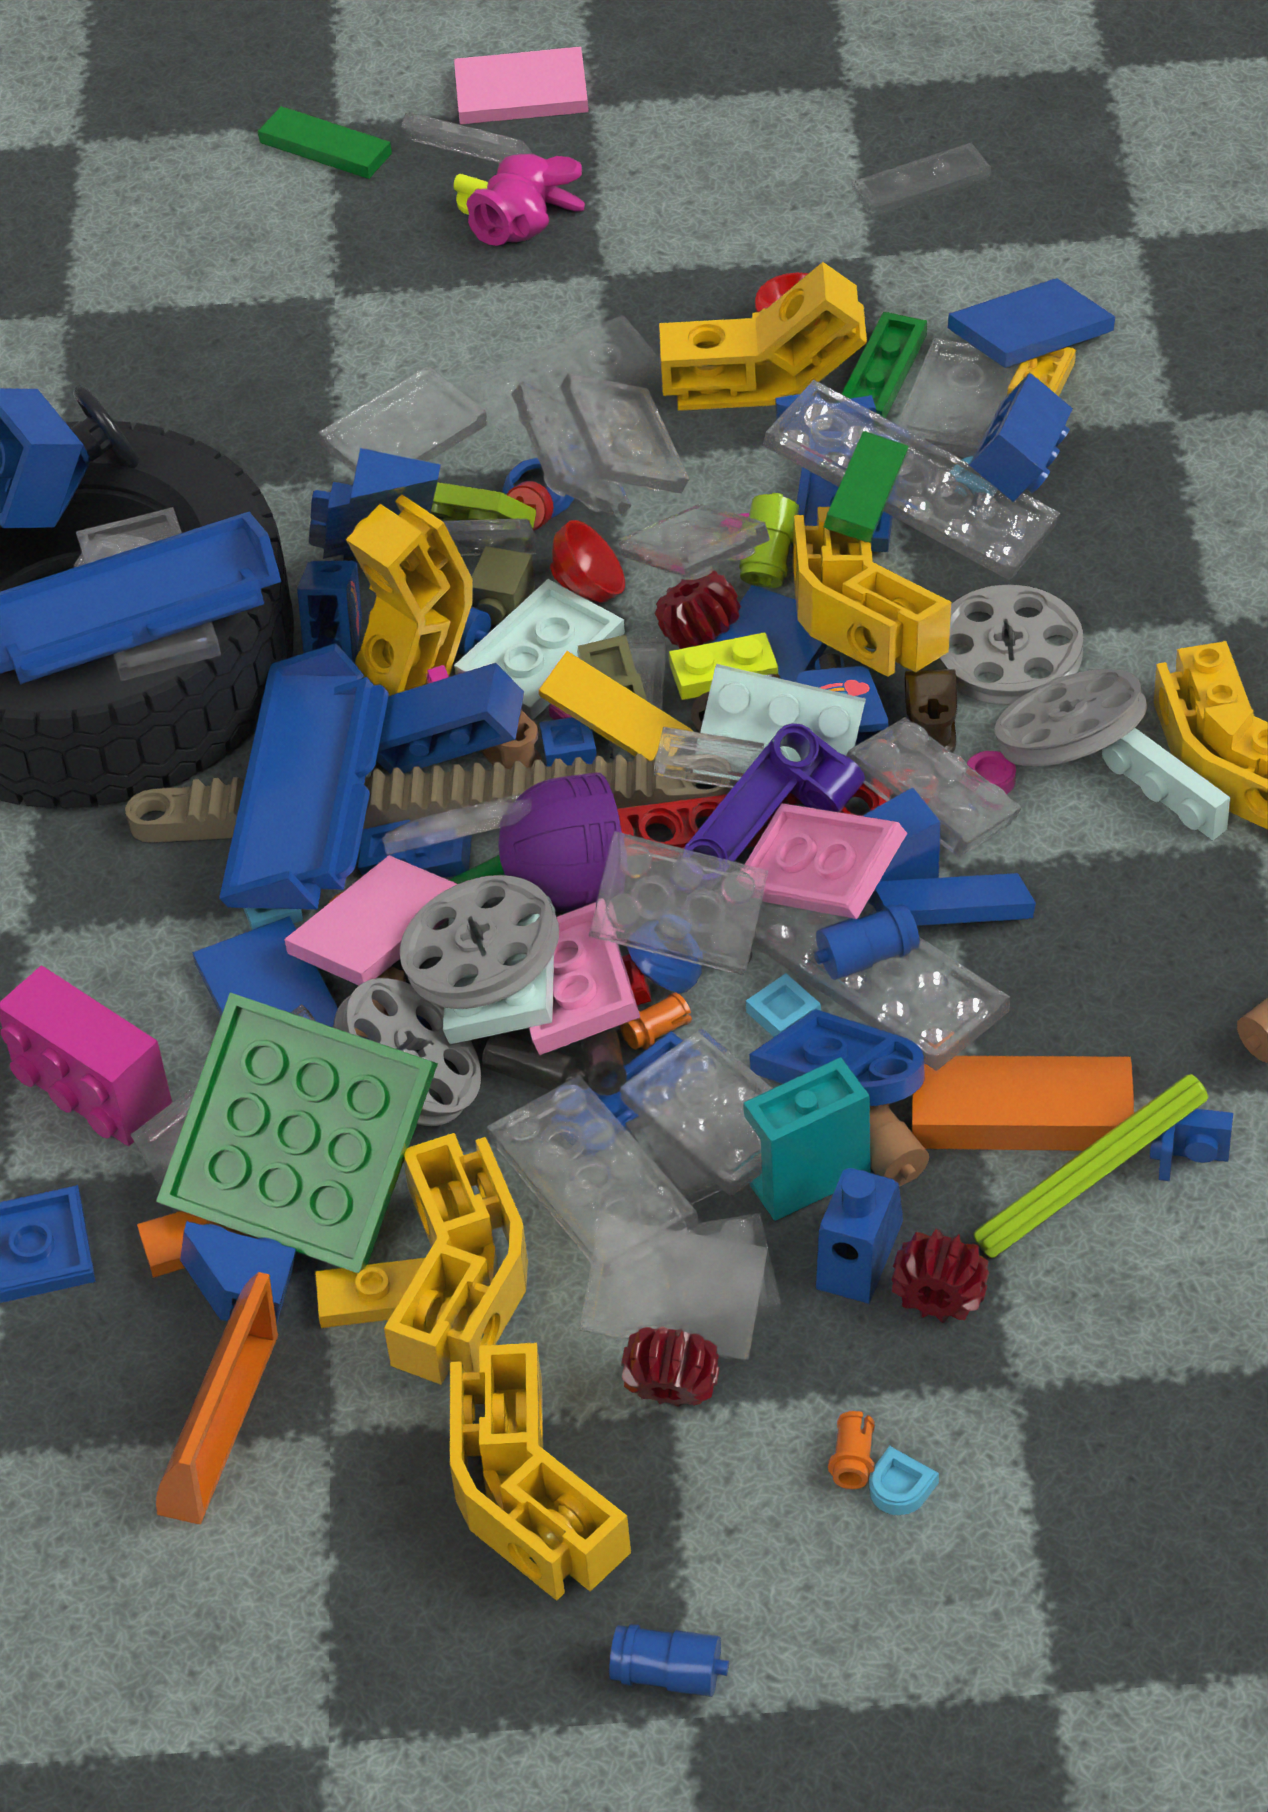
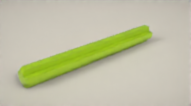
(1090, 1166)

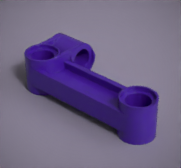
(820, 781)

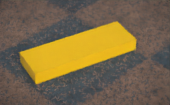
(606, 706)

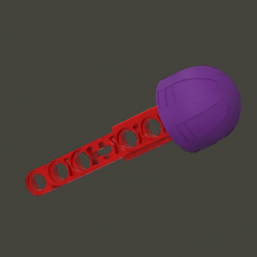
(571, 827)

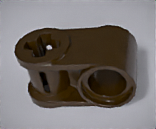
(933, 703)

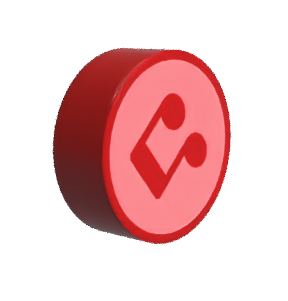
(537, 497)

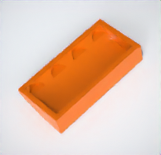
(1022, 1102)
(220, 1405)

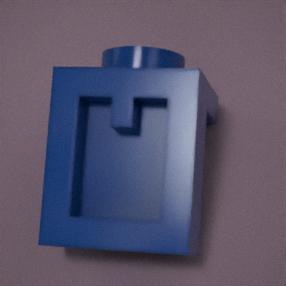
(1199, 1136)

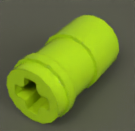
(768, 563)

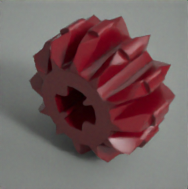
(697, 610)
(940, 1276)
(670, 1366)

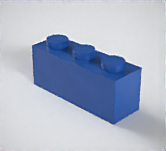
(1022, 438)
(449, 718)

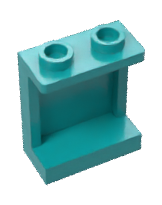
(809, 1136)

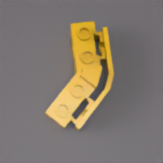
(766, 354)
(419, 593)
(860, 604)
(1211, 719)
(458, 1285)
(532, 1498)

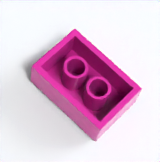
(83, 1055)

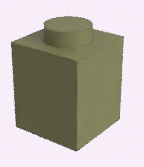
(502, 582)

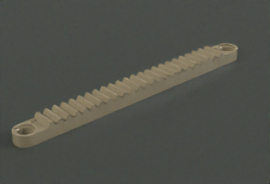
(212, 810)

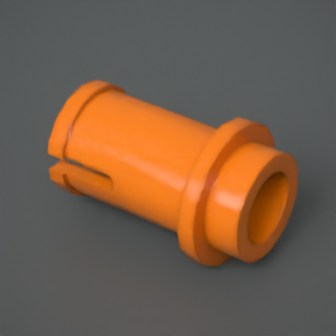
(656, 1021)
(852, 1459)

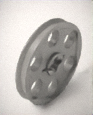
(1027, 636)
(1070, 717)
(459, 945)
(406, 1033)

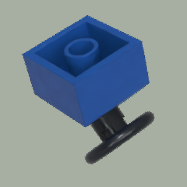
(46, 458)

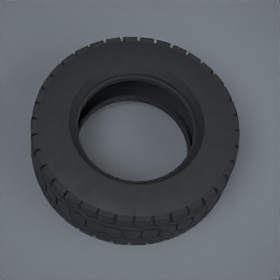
(101, 736)

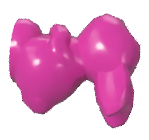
(516, 197)

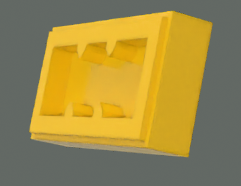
(1050, 369)
(363, 1296)

